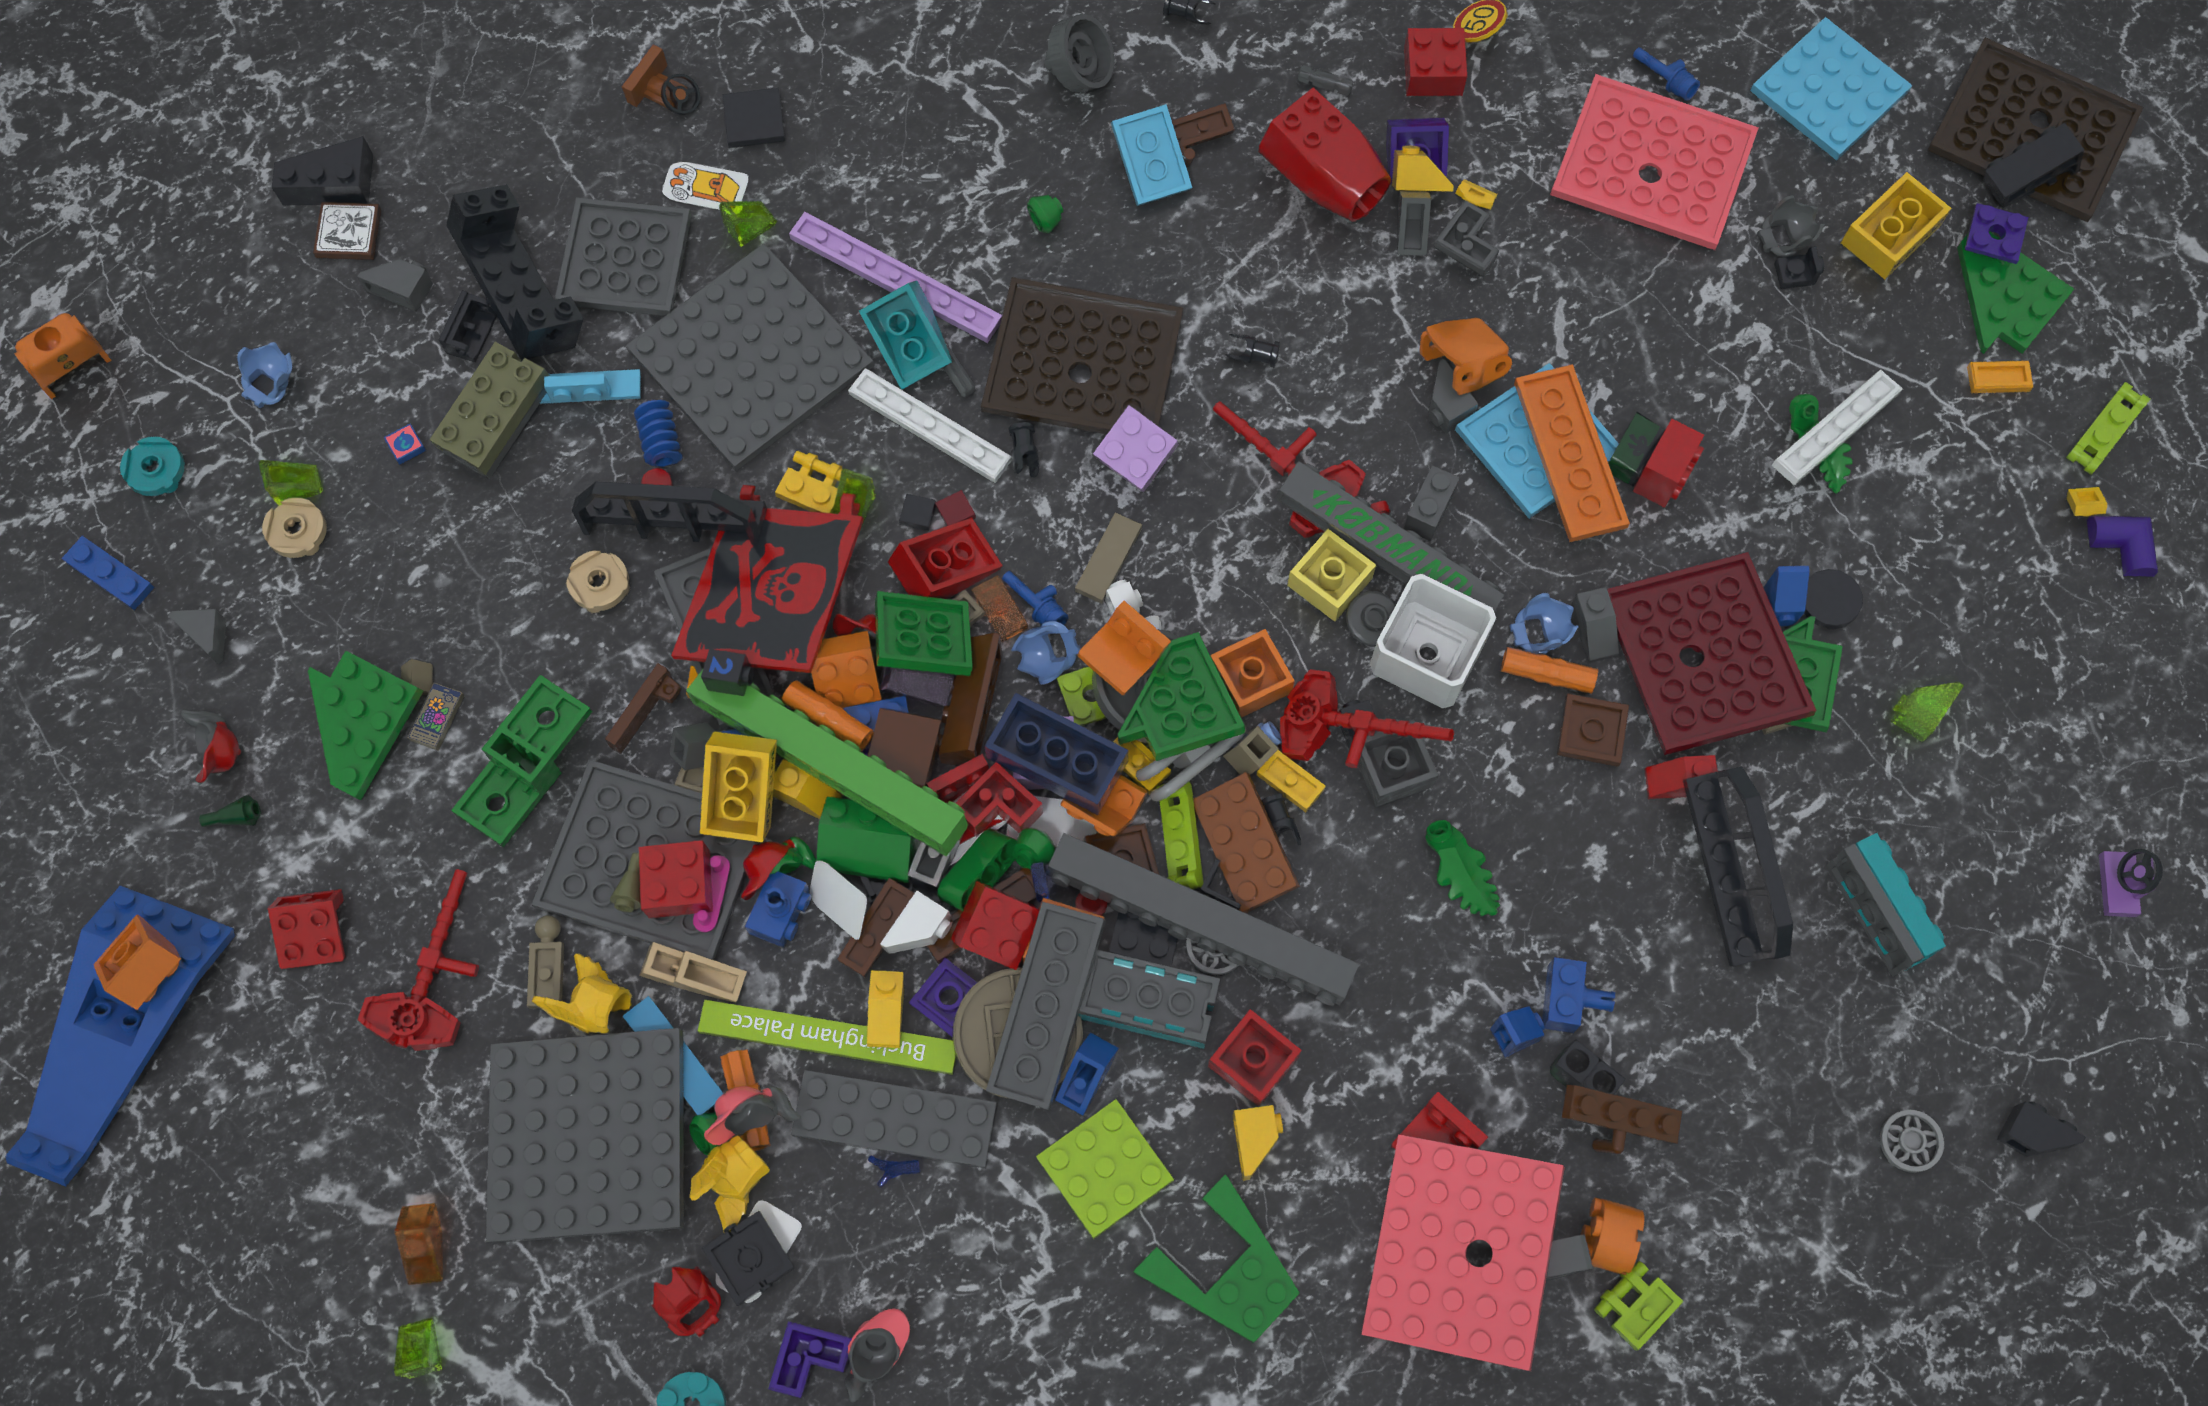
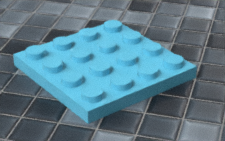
(1831, 88)
(1507, 449)

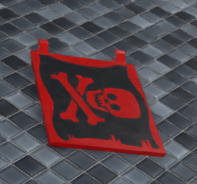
(773, 595)

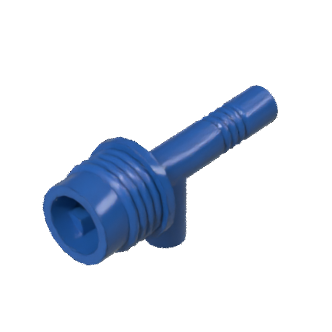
(1679, 79)
(1043, 602)

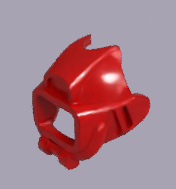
(681, 1296)

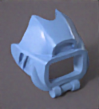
(266, 361)
(1555, 623)
(1038, 654)

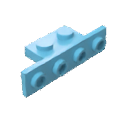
(592, 386)

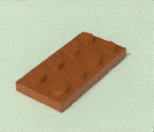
(1245, 843)

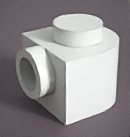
(1120, 592)

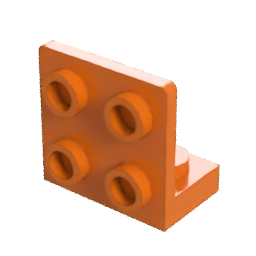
(1124, 648)
(1117, 811)

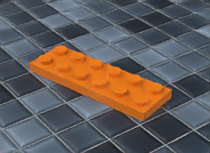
(1571, 453)

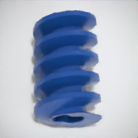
(657, 433)

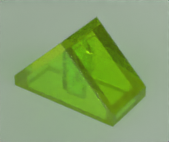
(746, 219)
(290, 480)
(857, 484)
(417, 1350)

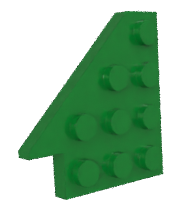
(2009, 297)
(1819, 669)

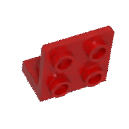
(959, 780)
(307, 929)
(1445, 1124)

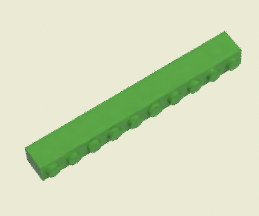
(838, 764)

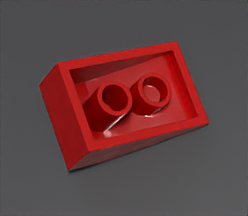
(944, 560)

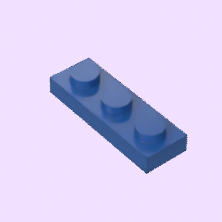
(108, 573)

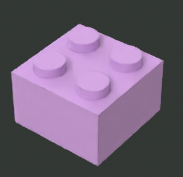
(1136, 448)

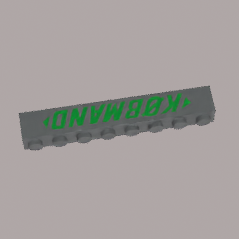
(1376, 534)

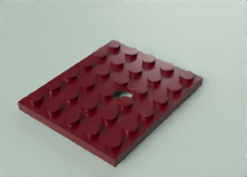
(1747, 664)

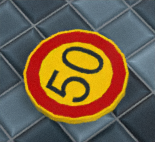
(1481, 19)

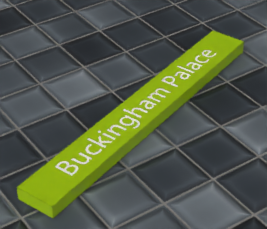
(823, 1037)

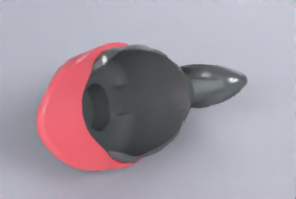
(747, 1109)
(875, 1349)

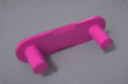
(720, 870)

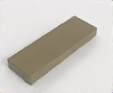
(1108, 557)

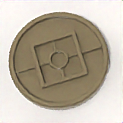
(982, 1021)

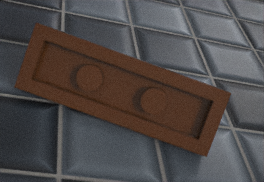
(656, 686)
(877, 922)

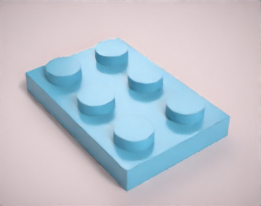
(1151, 155)

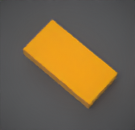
(2000, 376)

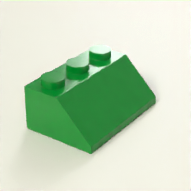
(863, 843)

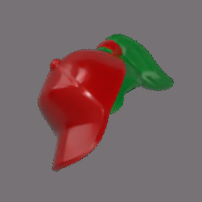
(773, 858)

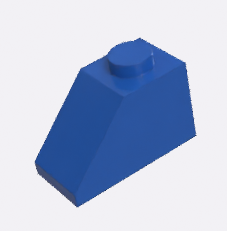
(1788, 593)
(1517, 1030)
(1086, 1073)

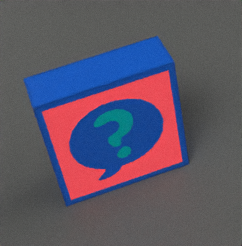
(404, 444)

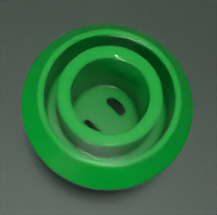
(1045, 212)
(1033, 847)
(697, 1128)

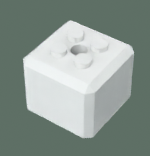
(1438, 619)

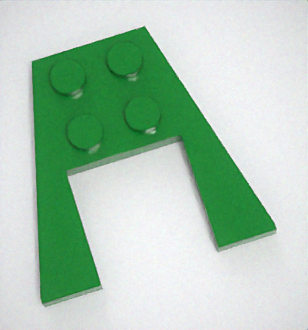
(1249, 1292)

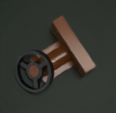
(650, 83)

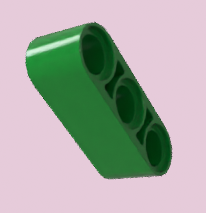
(982, 862)

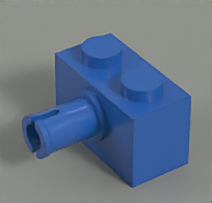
(778, 909)
(1568, 995)

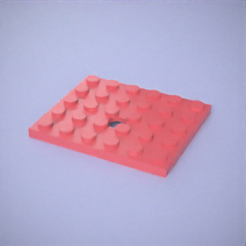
(1690, 147)
(1421, 1276)

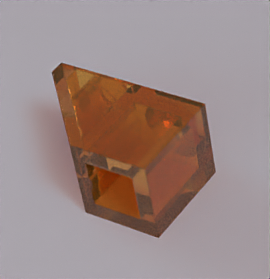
(420, 1243)

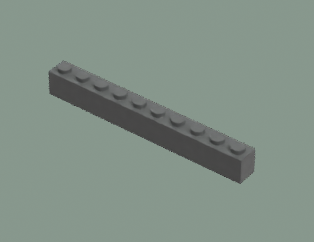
(1202, 920)

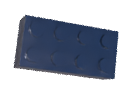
(1056, 753)

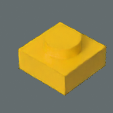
(2086, 501)

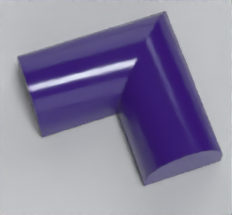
(2132, 536)
(801, 1349)

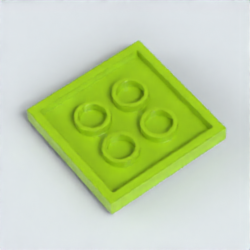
(1104, 1169)

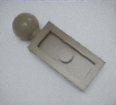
(545, 962)

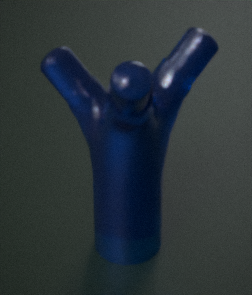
(893, 1169)

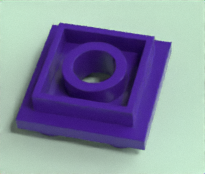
(2008, 225)
(928, 996)

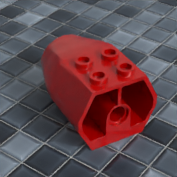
(1326, 157)

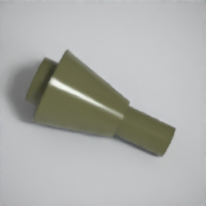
(627, 893)

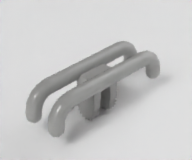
(1193, 762)

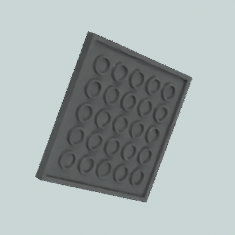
(749, 356)
(586, 1136)

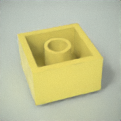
(1331, 575)

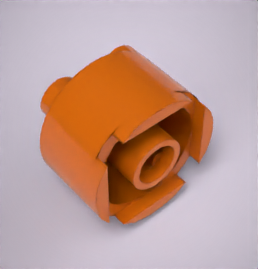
(1613, 1235)

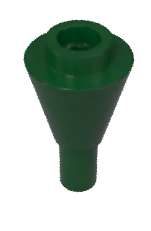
(240, 812)

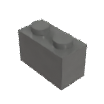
(1431, 503)

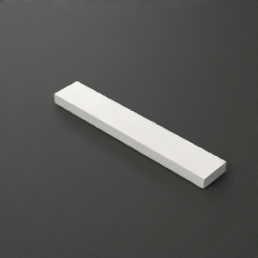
(930, 425)
(1837, 427)

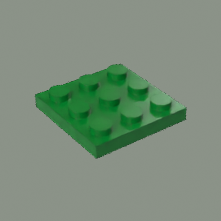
(923, 633)

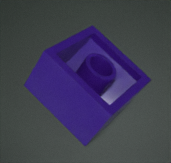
(1426, 133)

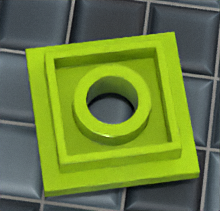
(1073, 687)

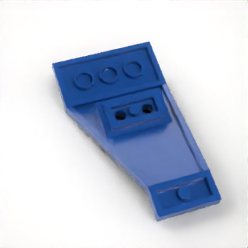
(97, 1055)

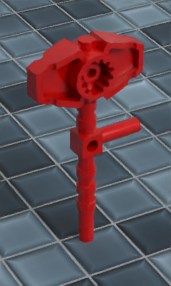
(1284, 461)
(1315, 708)
(416, 1019)

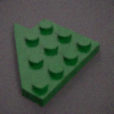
(1182, 703)
(359, 719)

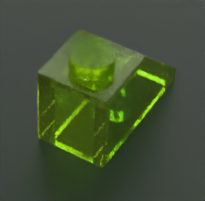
(1925, 708)

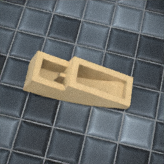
(692, 973)

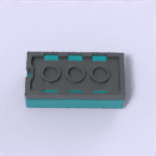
(1885, 904)
(1149, 999)

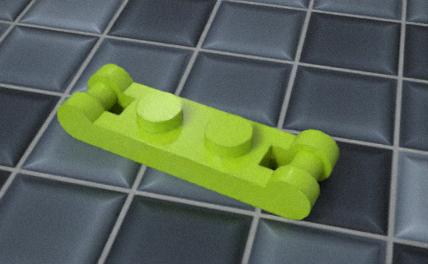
(2107, 428)
(1181, 838)

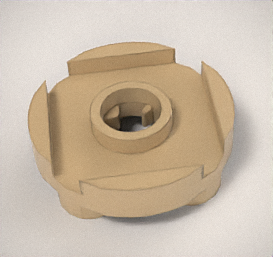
(304, 541)
(605, 596)

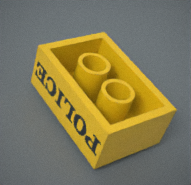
(1895, 225)
(738, 786)

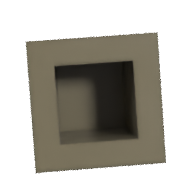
(1251, 751)

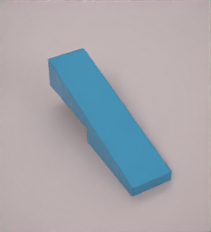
(698, 1085)

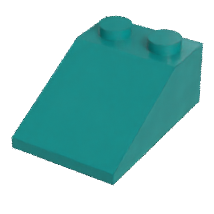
(907, 334)

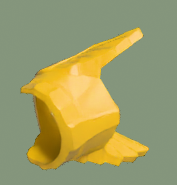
(590, 1000)
(732, 1174)

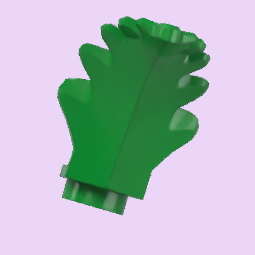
(1804, 417)
(1462, 869)

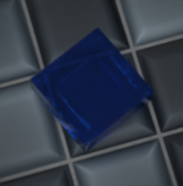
(1039, 881)

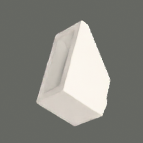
(917, 925)

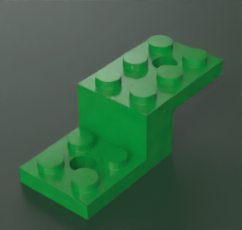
(521, 760)

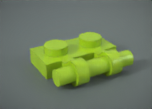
(1646, 1313)

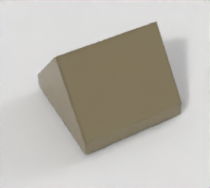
(418, 674)

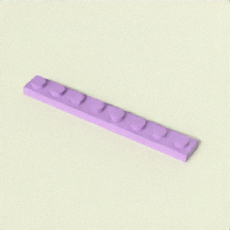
(893, 274)

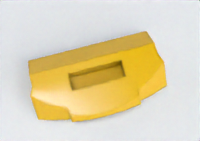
(1476, 194)

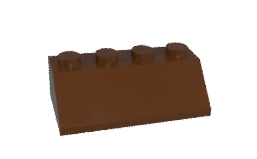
(971, 703)

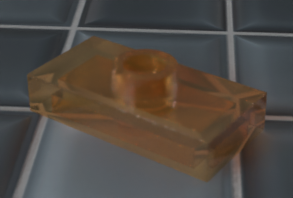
(1000, 608)

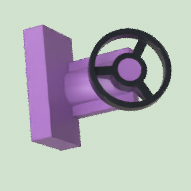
(2127, 881)

